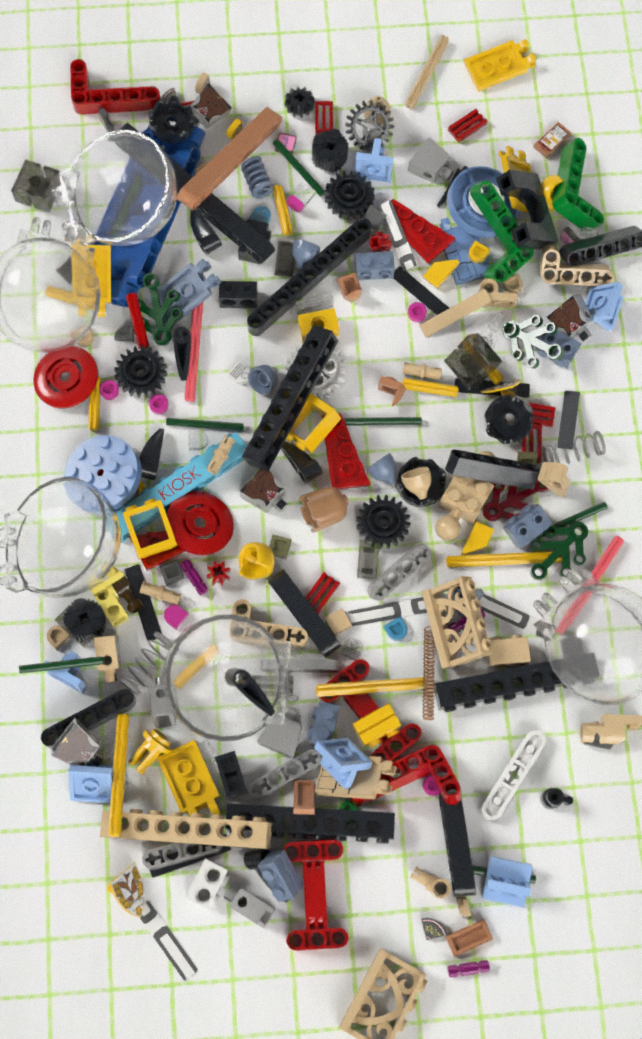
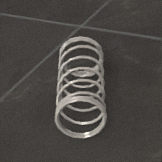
(596, 446)
(166, 644)

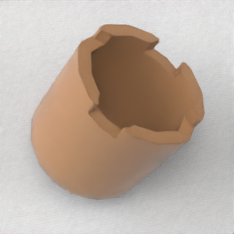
(323, 508)

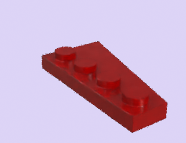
(422, 235)
(343, 461)

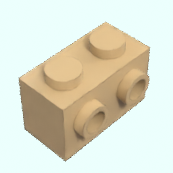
(509, 652)

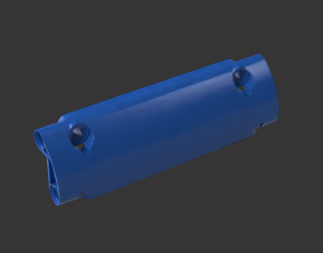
(133, 262)

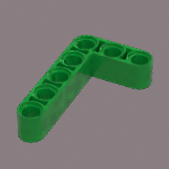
(566, 193)
(503, 231)

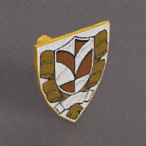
(503, 388)
(129, 890)

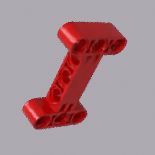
(363, 705)
(315, 895)

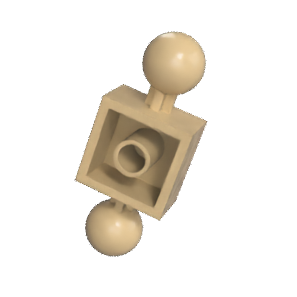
(463, 500)

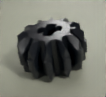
(299, 102)

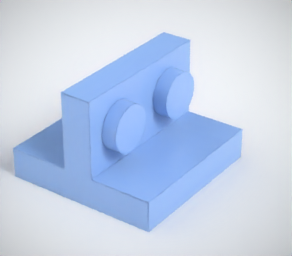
(374, 165)
(605, 303)
(68, 675)
(342, 759)
(91, 783)
(507, 881)

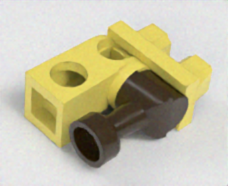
(108, 594)

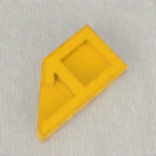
(440, 271)
(478, 538)

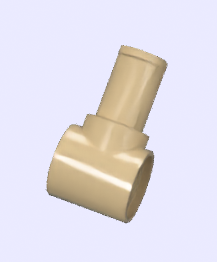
(430, 882)

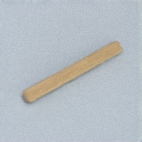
(426, 72)

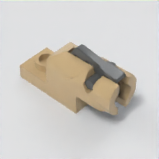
(609, 731)

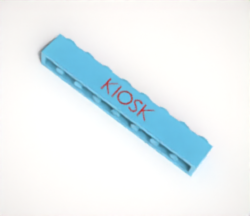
(183, 480)

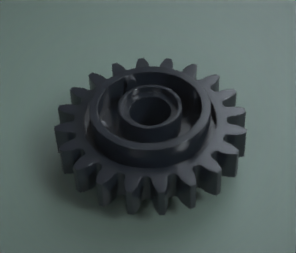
(337, 197)
(138, 360)
(383, 510)

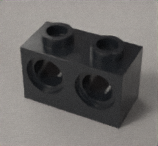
(238, 294)
(231, 775)

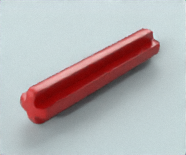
(137, 320)

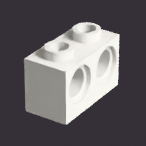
(202, 882)

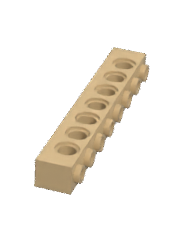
(259, 839)

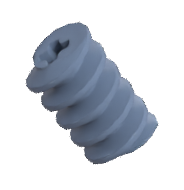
(257, 177)

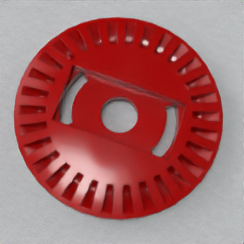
(74, 390)
(217, 519)

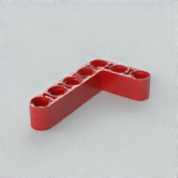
(107, 96)
(425, 767)

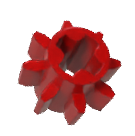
(380, 242)
(216, 568)

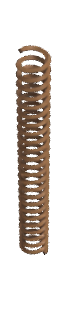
(429, 677)

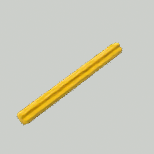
(498, 559)
(370, 686)
(118, 777)

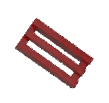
(323, 104)
(478, 117)
(551, 413)
(531, 442)
(329, 580)

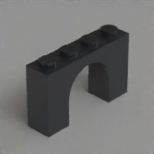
(528, 190)

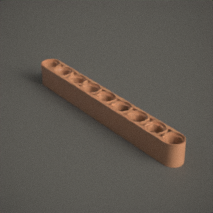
(229, 158)

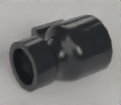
(553, 798)

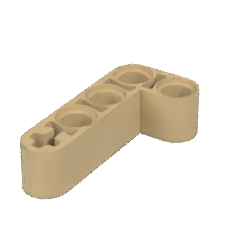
(576, 271)
(273, 628)

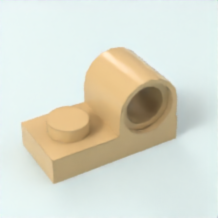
(504, 299)
(554, 477)

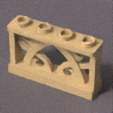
(474, 628)
(376, 970)

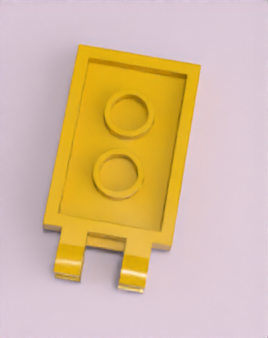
(499, 64)
(512, 162)
(102, 266)
(189, 779)

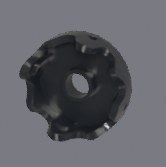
(172, 111)
(496, 419)
(437, 483)

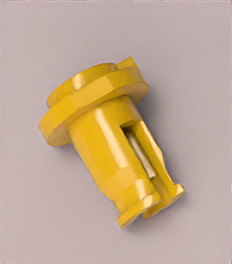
(156, 744)

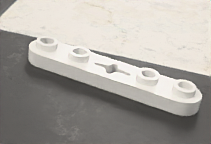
(502, 792)

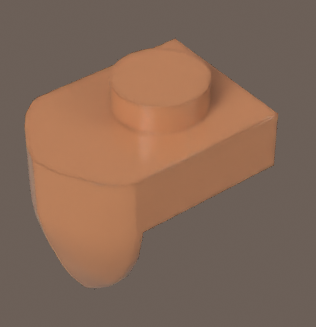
(350, 287)
(392, 386)

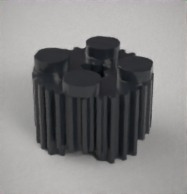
(329, 150)
(80, 610)

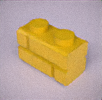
(377, 725)

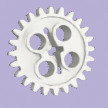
(336, 374)

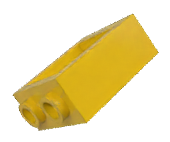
(323, 428)
(155, 548)

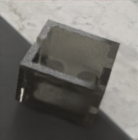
(34, 188)
(474, 363)

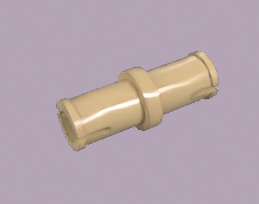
(422, 371)
(220, 455)
(160, 593)

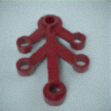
(512, 501)

